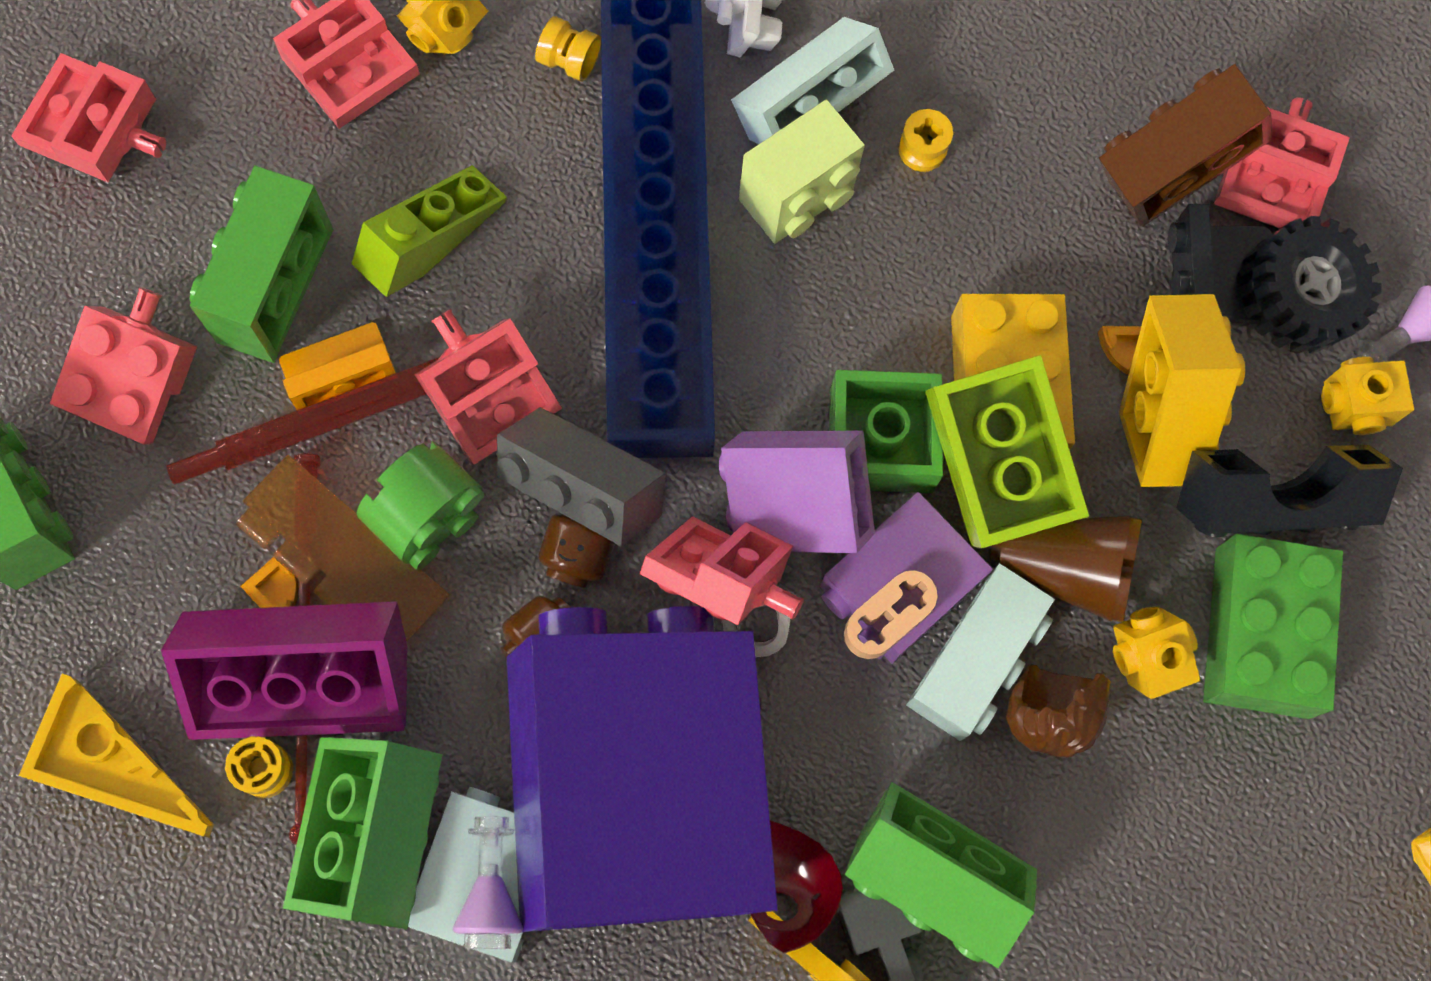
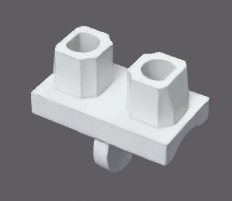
(747, 24)

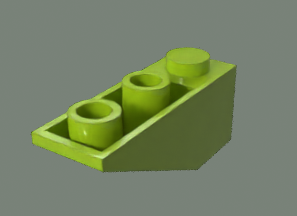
(423, 229)

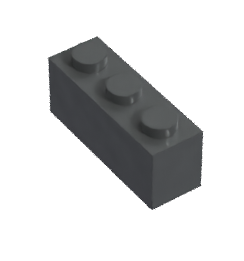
(580, 475)

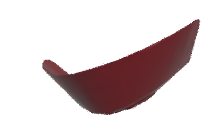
(801, 872)

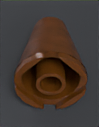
(1078, 562)

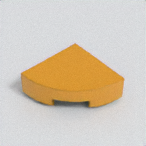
(1119, 344)
(272, 586)

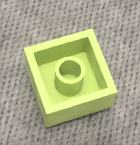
(801, 172)

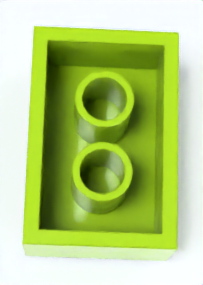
(1007, 452)

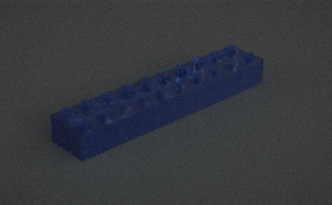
(656, 230)

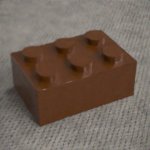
(1187, 144)

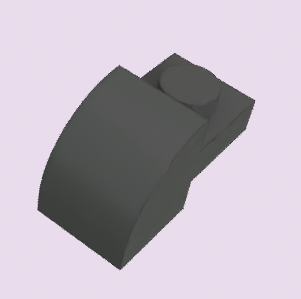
(880, 927)

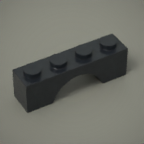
(1340, 489)

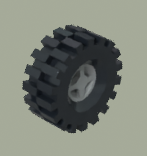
(1317, 261)

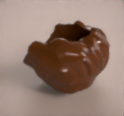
(1058, 711)

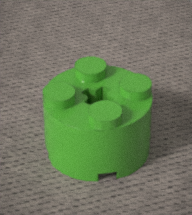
(421, 504)

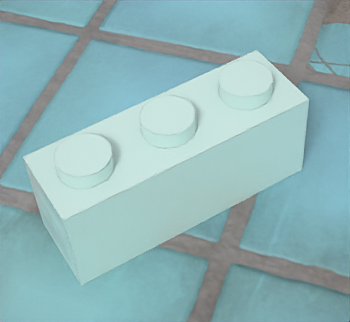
(831, 67)
(982, 654)

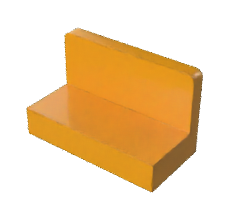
(335, 365)

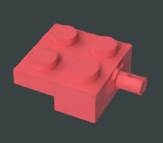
(344, 56)
(89, 117)
(1288, 174)
(123, 369)
(484, 384)
(723, 570)

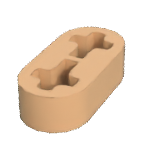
(881, 605)

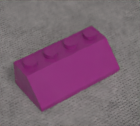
(289, 670)

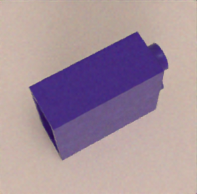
(637, 772)

